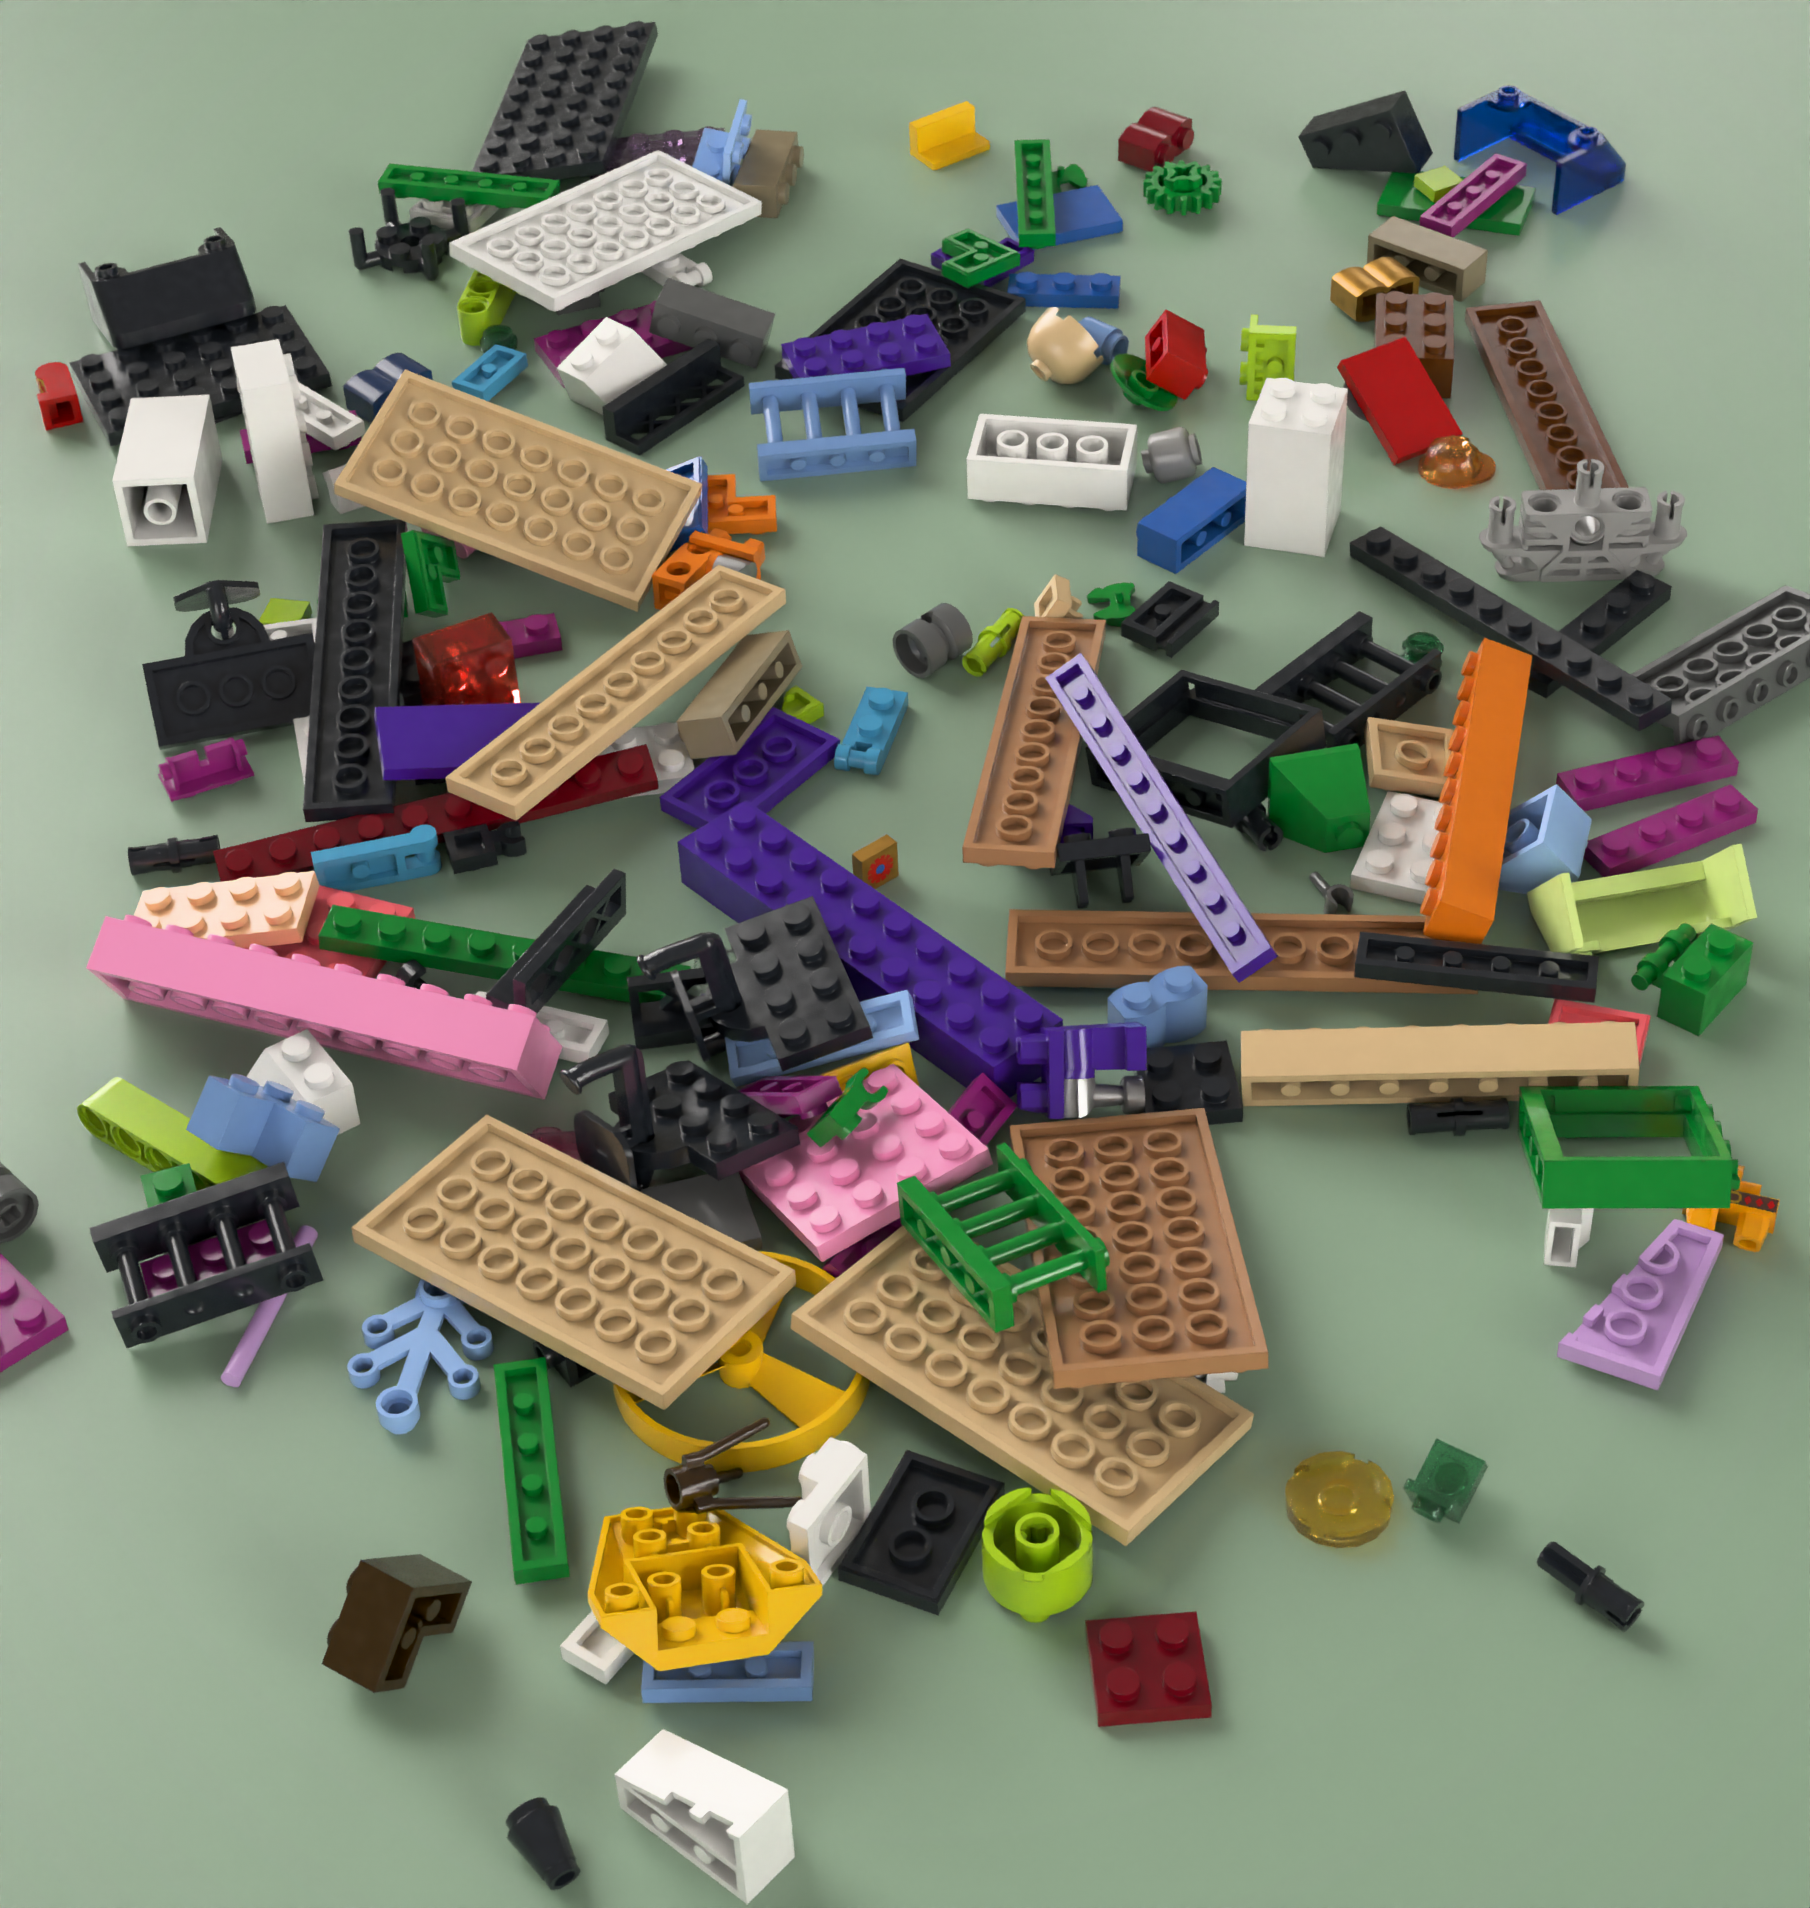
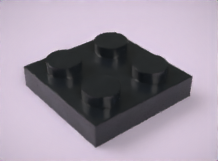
(1192, 1079)

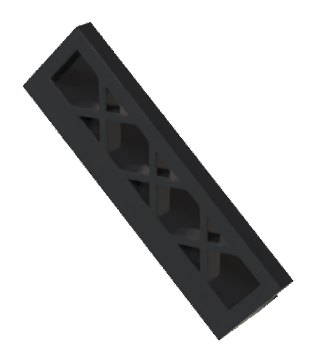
(663, 396)
(563, 945)
(663, 1021)

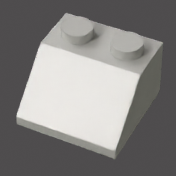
(607, 365)
(311, 1075)

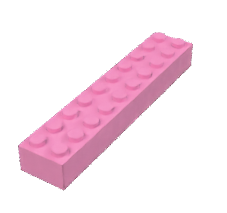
(337, 1005)

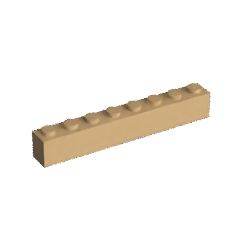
(1432, 1062)

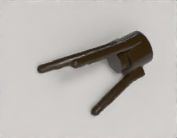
(696, 1483)

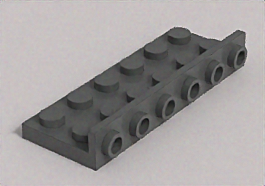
(1734, 665)

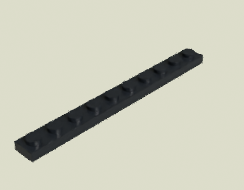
(1508, 625)

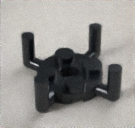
(410, 245)

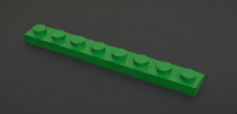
(469, 951)

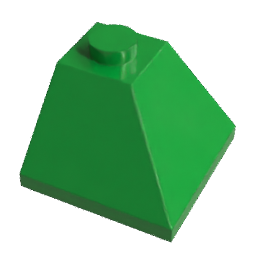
(1320, 798)

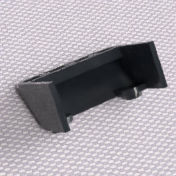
(169, 296)

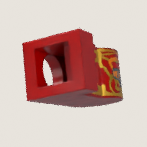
(57, 396)

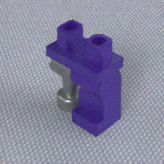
(1069, 1065)

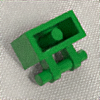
(1701, 978)

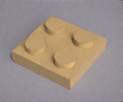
(1406, 756)

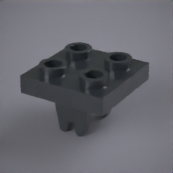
(1118, 851)

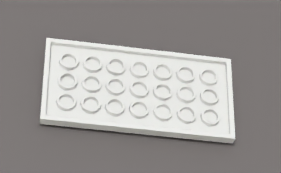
(605, 230)

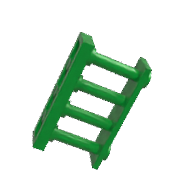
(973, 1266)

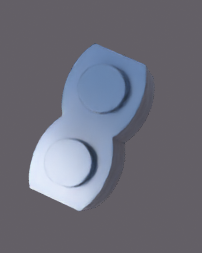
(1168, 1005)

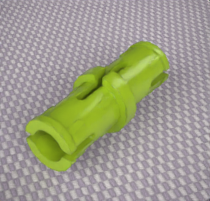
(982, 654)

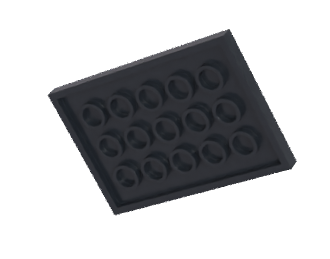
(962, 316)
(190, 365)

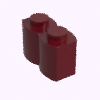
(1155, 139)

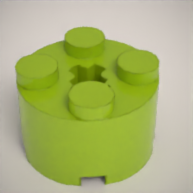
(1037, 1552)

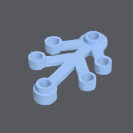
(399, 1405)

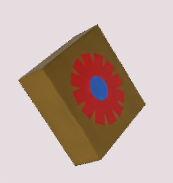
(877, 862)

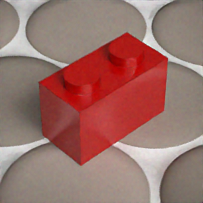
(1176, 355)

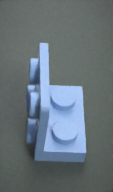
(721, 151)

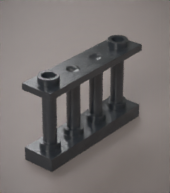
(1334, 659)
(194, 1218)

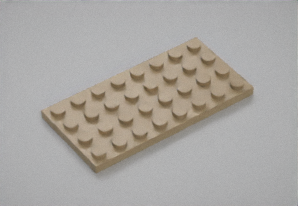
(519, 489)
(575, 1260)
(1108, 1445)

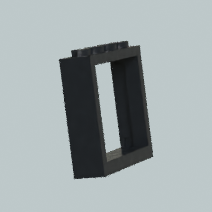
(1206, 795)

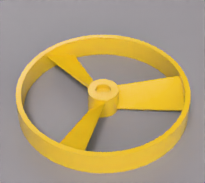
(805, 1400)

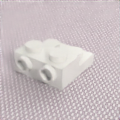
(831, 1506)

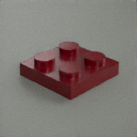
(1147, 1669)

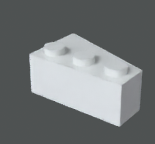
(710, 1812)

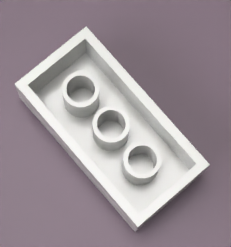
(275, 430)
(1052, 462)

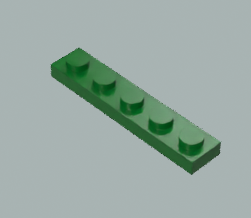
(473, 187)
(1034, 193)
(531, 1471)

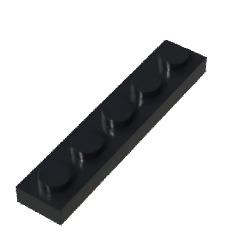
(1609, 620)
(1477, 967)

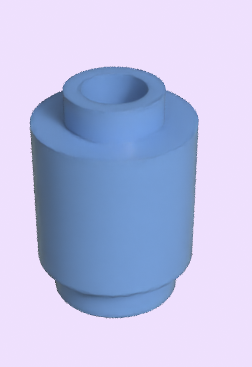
(1108, 338)

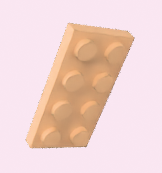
(243, 910)

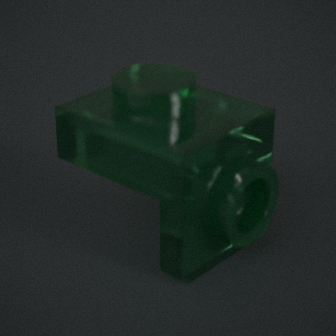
(1445, 1483)

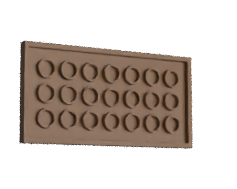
(1176, 1264)

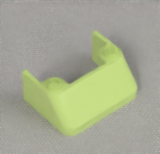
(1643, 905)

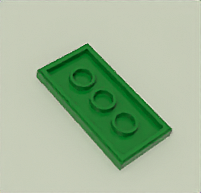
(1505, 216)

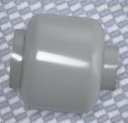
(1172, 455)

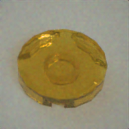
(1339, 1500)

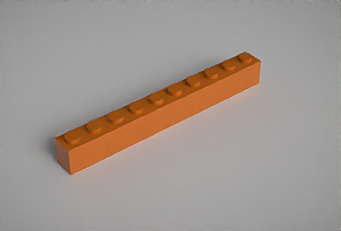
(1476, 795)

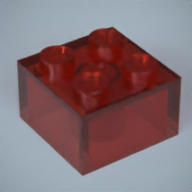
(467, 664)

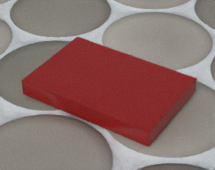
(1398, 399)

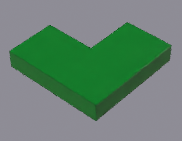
(975, 258)
(429, 564)

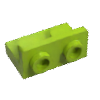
(1269, 355)

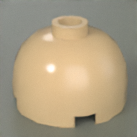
(1061, 349)

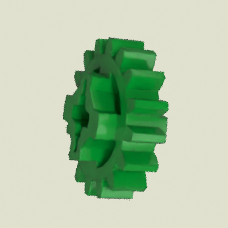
(1182, 187)

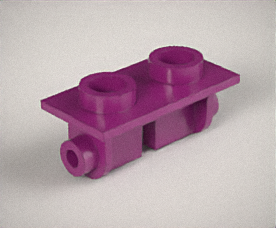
(187, 776)

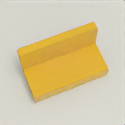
(946, 137)

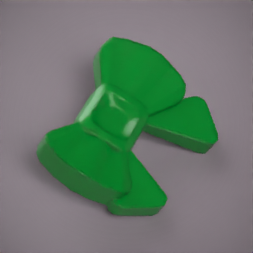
(1072, 174)
(1119, 599)

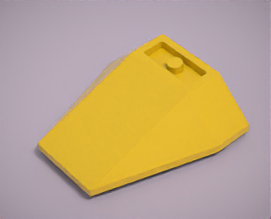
(695, 1587)

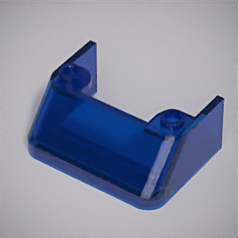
(1582, 154)

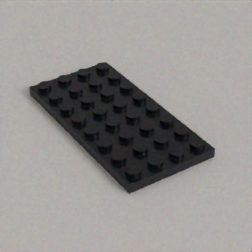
(567, 103)

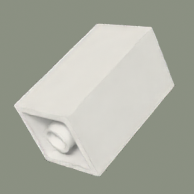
(1295, 466)
(168, 470)

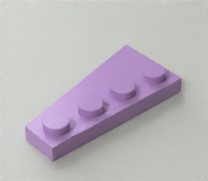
(1648, 1309)

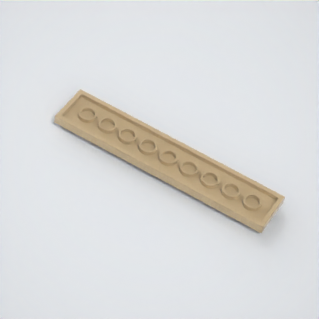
(615, 692)

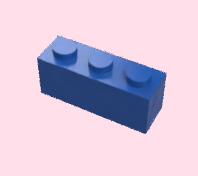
(1192, 520)

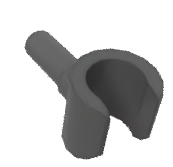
(1333, 894)

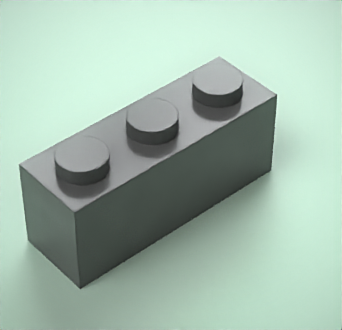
(694, 315)

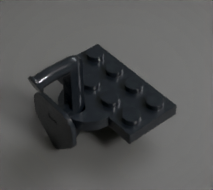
(232, 680)
(780, 987)
(671, 1121)

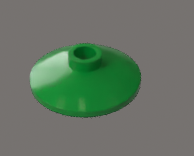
(1131, 376)

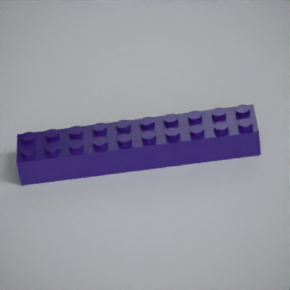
(961, 1006)

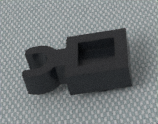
(478, 847)

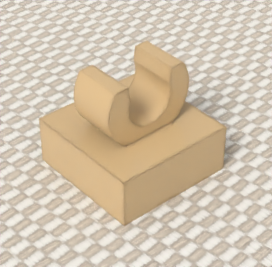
(1057, 600)

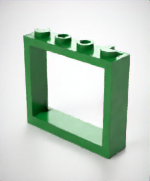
(1625, 1181)

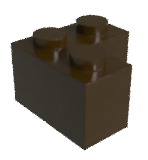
(387, 1616)

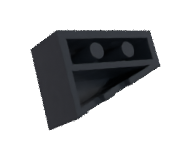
(1368, 137)

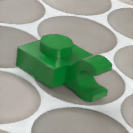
(842, 1114)

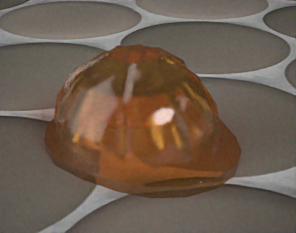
(1455, 463)

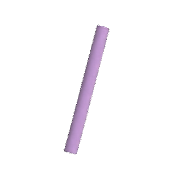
(260, 1324)

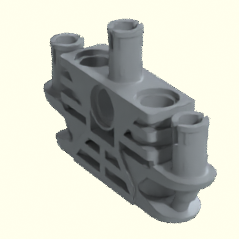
(1583, 531)

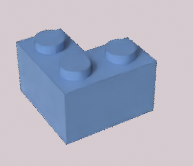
(264, 1124)

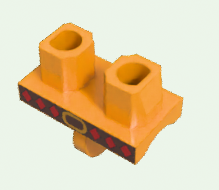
(1748, 1211)

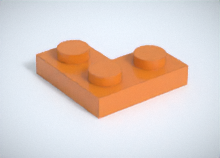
(738, 514)

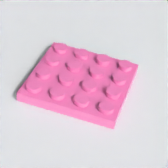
(850, 1184)

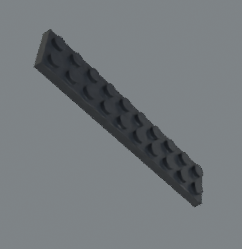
(354, 668)

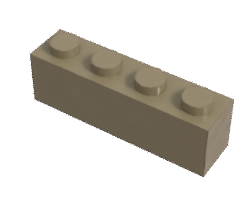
(739, 695)

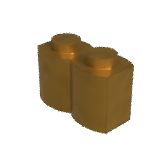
(1356, 287)

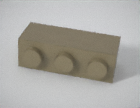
(770, 169)
(1437, 259)

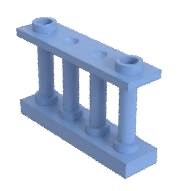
(839, 453)

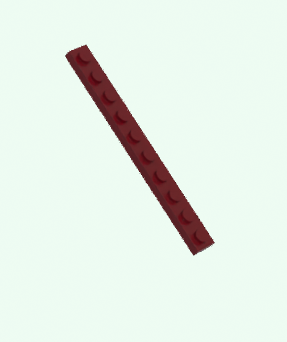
(599, 781)

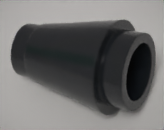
(543, 1842)

